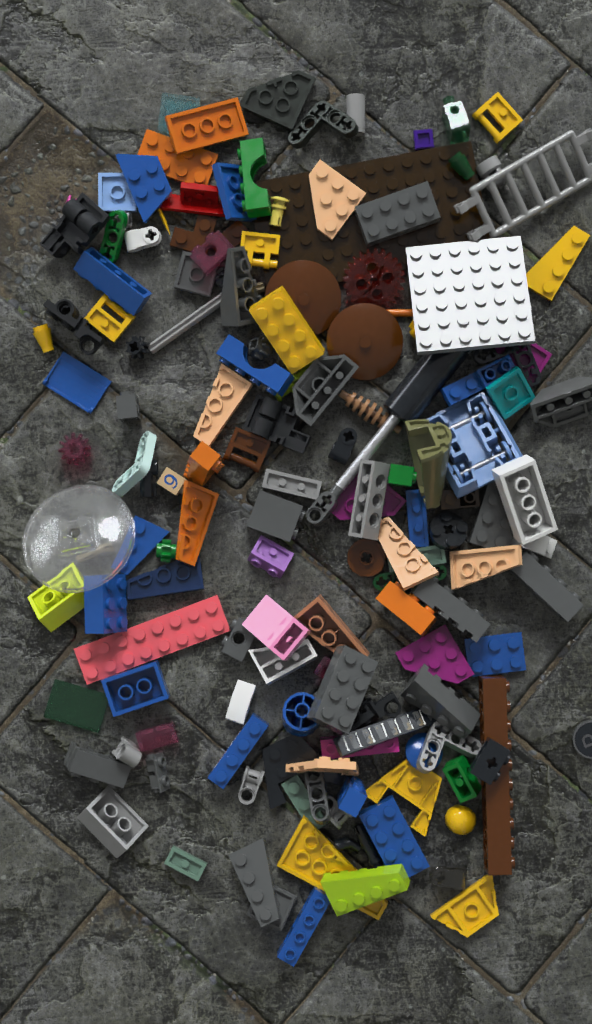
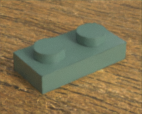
(185, 863)

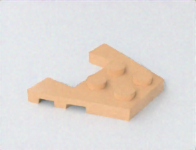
(325, 764)

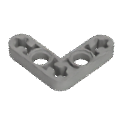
(440, 740)

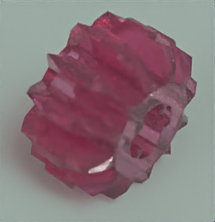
(80, 444)

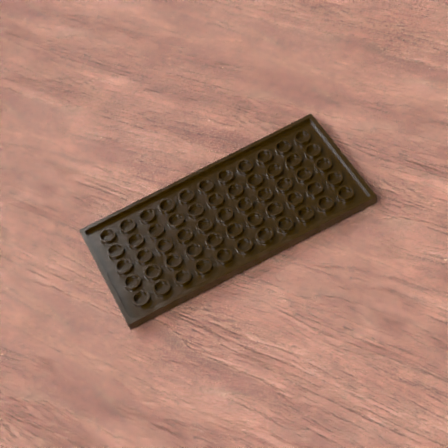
(377, 178)

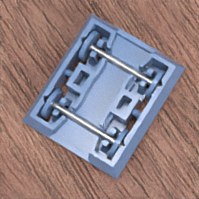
(475, 443)

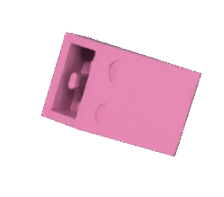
(276, 628)

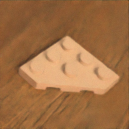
(332, 198)

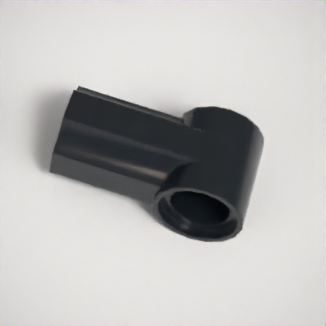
(148, 484)

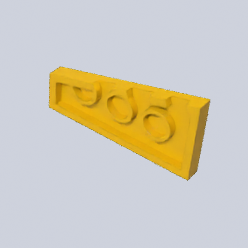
(553, 267)

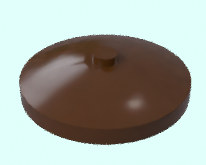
(312, 291)
(368, 338)

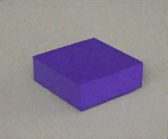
(423, 139)

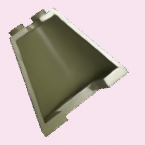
(430, 454)

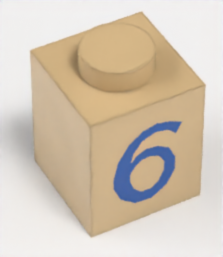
(172, 481)

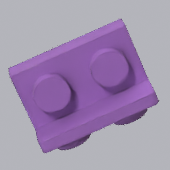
(270, 557)

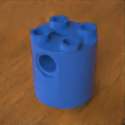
(295, 715)

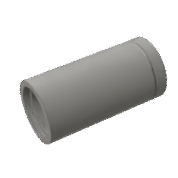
(356, 110)

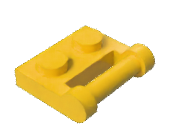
(503, 115)
(106, 323)

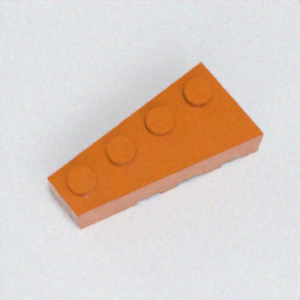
(203, 464)

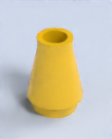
(44, 337)

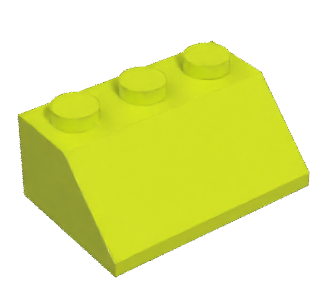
(55, 607)

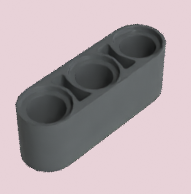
(318, 804)

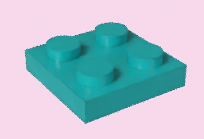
(510, 392)

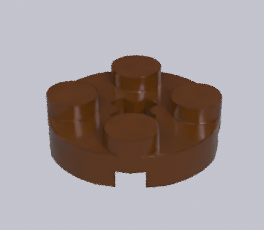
(369, 547)

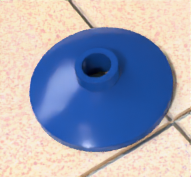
(414, 747)

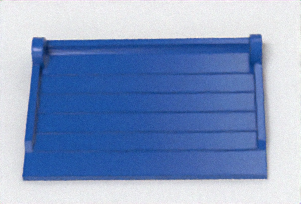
(76, 382)

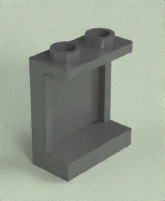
(275, 516)

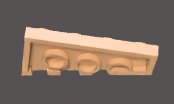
(226, 396)
(406, 560)
(482, 563)

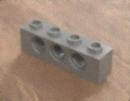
(369, 499)

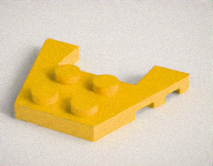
(412, 785)

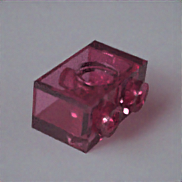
(209, 263)

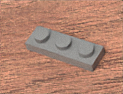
(291, 484)

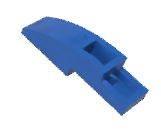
(476, 381)

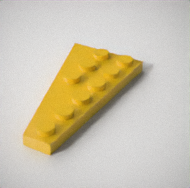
(312, 855)

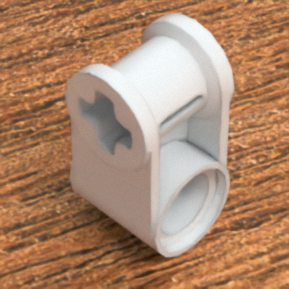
(138, 239)

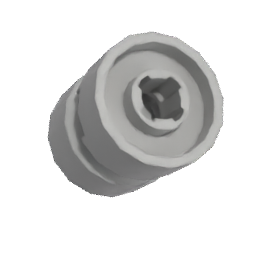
(488, 167)

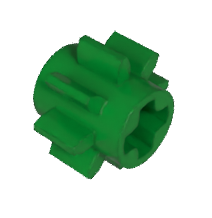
(166, 550)

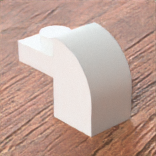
(543, 546)

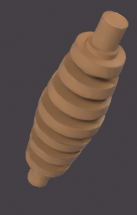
(370, 412)

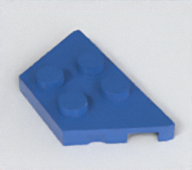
(145, 181)

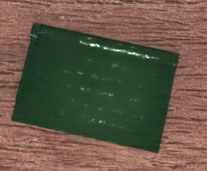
(76, 706)

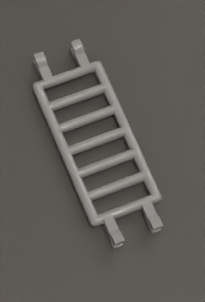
(488, 226)

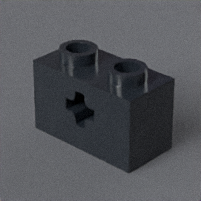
(480, 765)

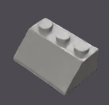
(112, 821)

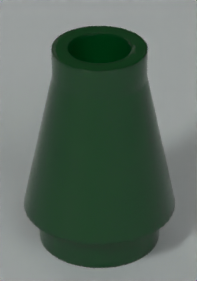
(461, 165)

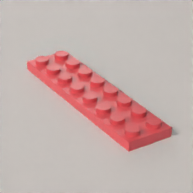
(152, 639)

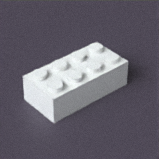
(524, 499)

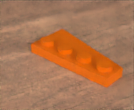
(195, 517)

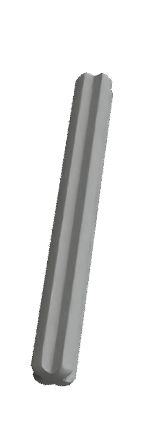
(185, 324)

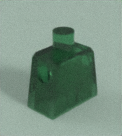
(455, 121)

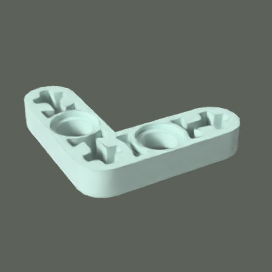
(140, 467)

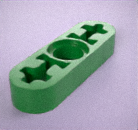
(106, 242)

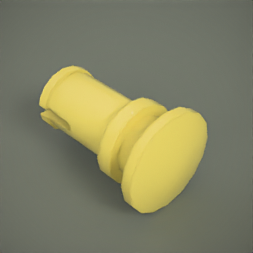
(277, 211)

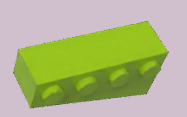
(363, 887)

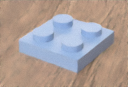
(114, 193)

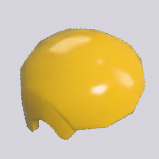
(460, 819)

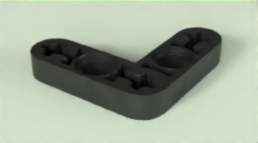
(324, 117)

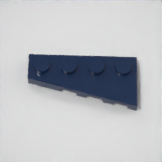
(166, 580)

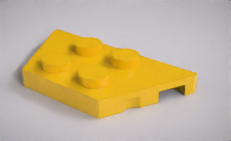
(470, 908)

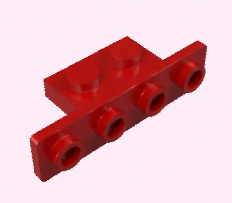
(195, 199)

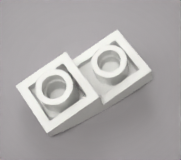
(240, 702)

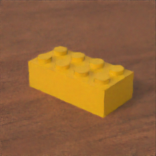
(286, 330)

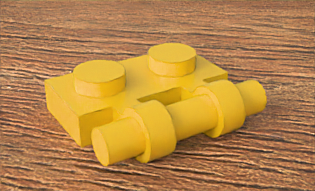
(263, 244)

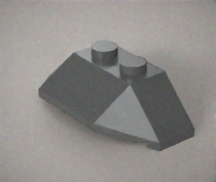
(320, 385)
(563, 402)

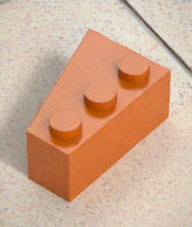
(407, 608)

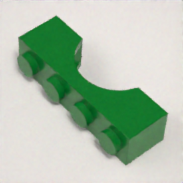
(253, 157)

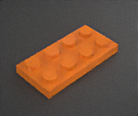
(206, 126)
(184, 167)

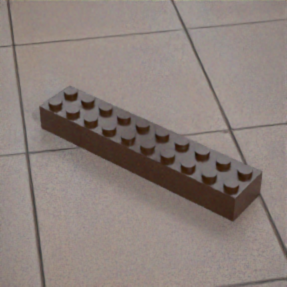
(496, 797)

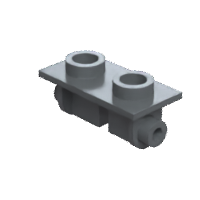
(160, 781)

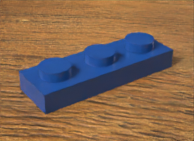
(416, 518)

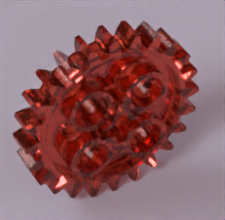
(358, 271)

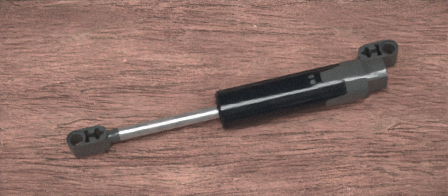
(404, 404)

